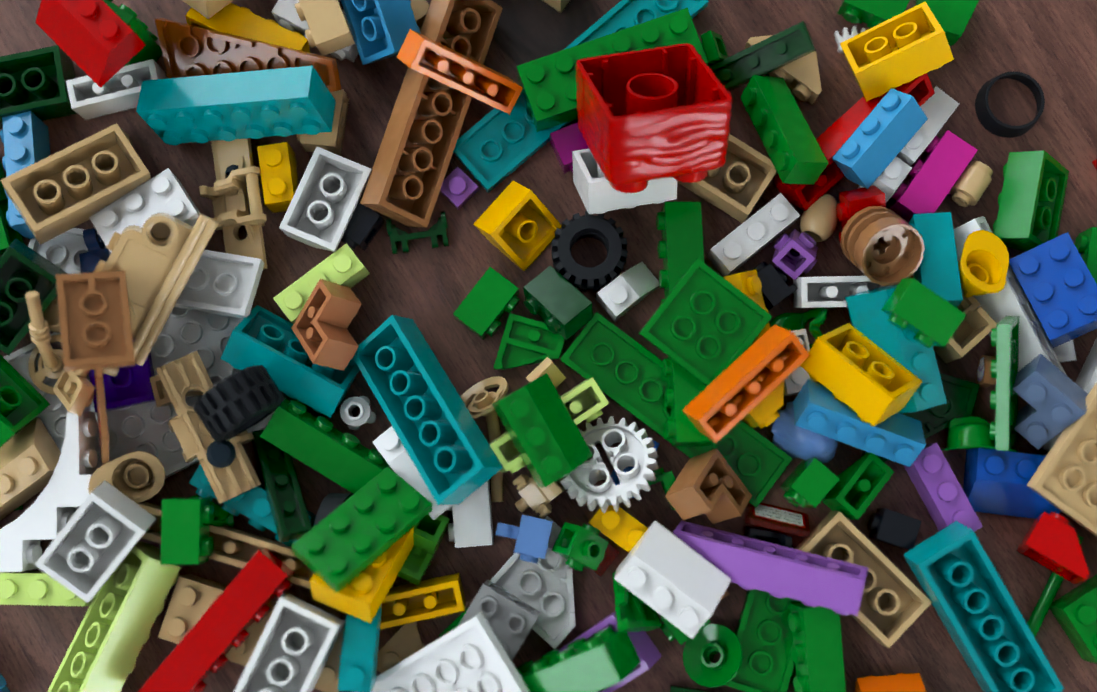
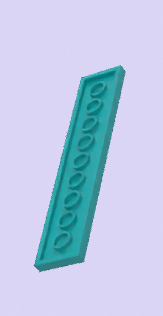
(506, 141)

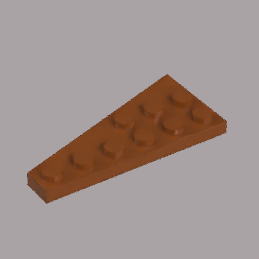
(203, 51)

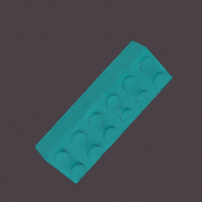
(237, 105)
(426, 411)
(980, 613)

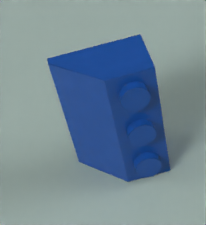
(998, 481)

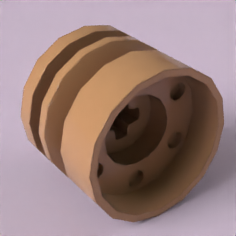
(882, 245)

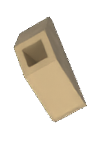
(800, 75)

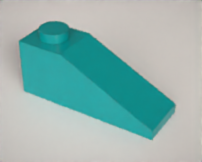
(359, 654)

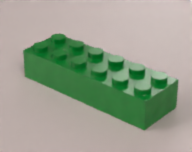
(551, 80)

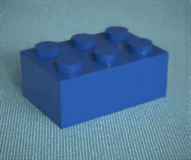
(1058, 289)

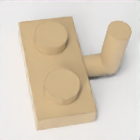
(76, 390)

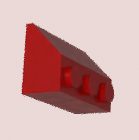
(90, 35)

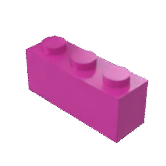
(933, 176)

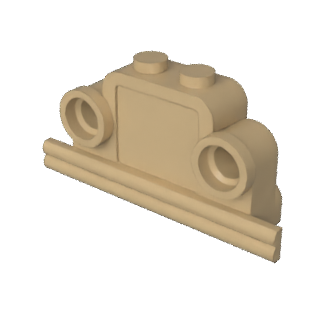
(156, 268)

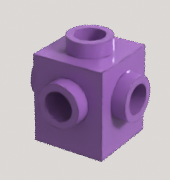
(791, 262)

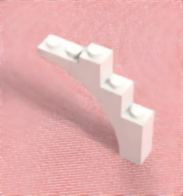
(56, 503)

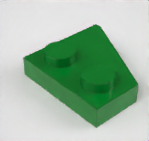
(527, 343)

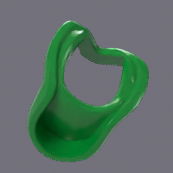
(797, 321)

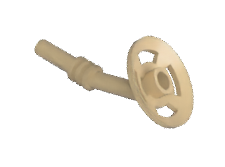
(40, 335)
(483, 401)

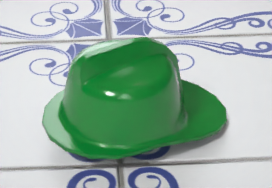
(969, 434)

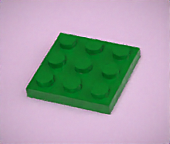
(705, 323)

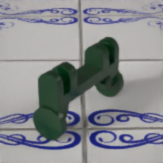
(398, 235)

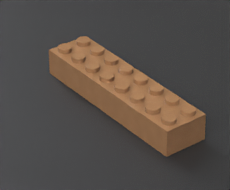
(428, 117)

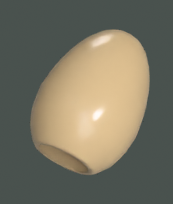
(820, 218)

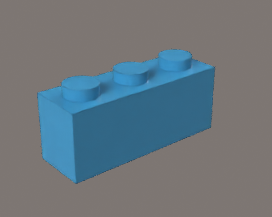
(880, 138)

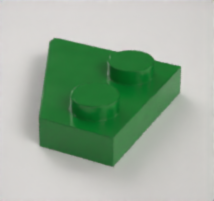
(632, 612)

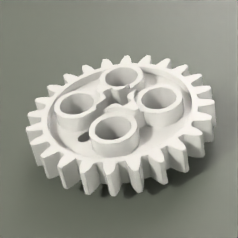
(633, 451)

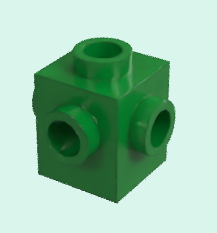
(580, 546)

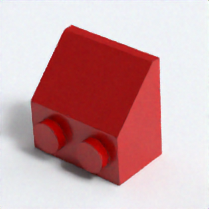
(1055, 547)

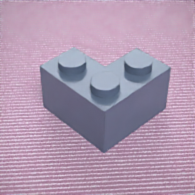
(1051, 399)

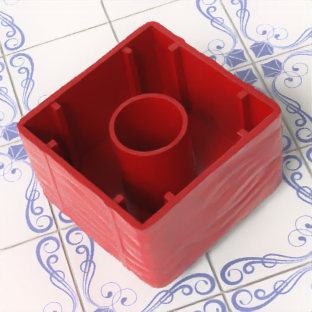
(652, 115)

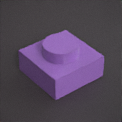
(458, 188)

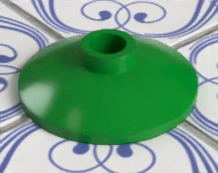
(699, 655)

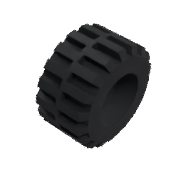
(589, 227)
(238, 402)

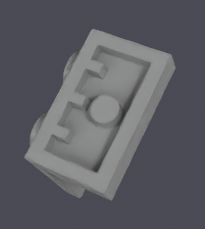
(505, 614)

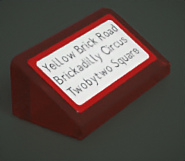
(778, 519)

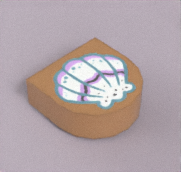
(983, 374)

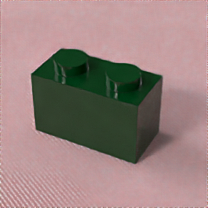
(558, 303)

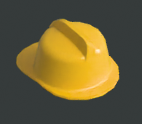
(983, 264)

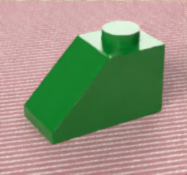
(858, 486)

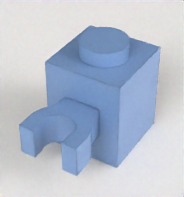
(531, 537)

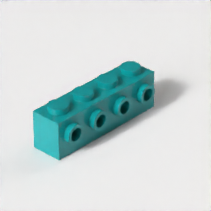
(251, 504)

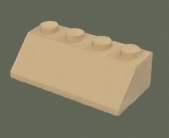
(26, 465)

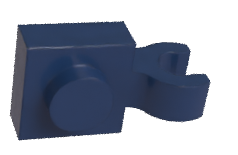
(96, 251)

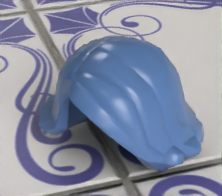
(799, 441)

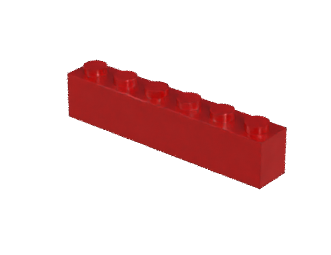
(836, 135)
(222, 626)

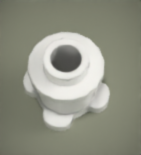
(365, 415)

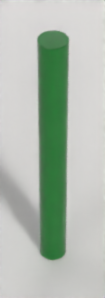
(1045, 600)

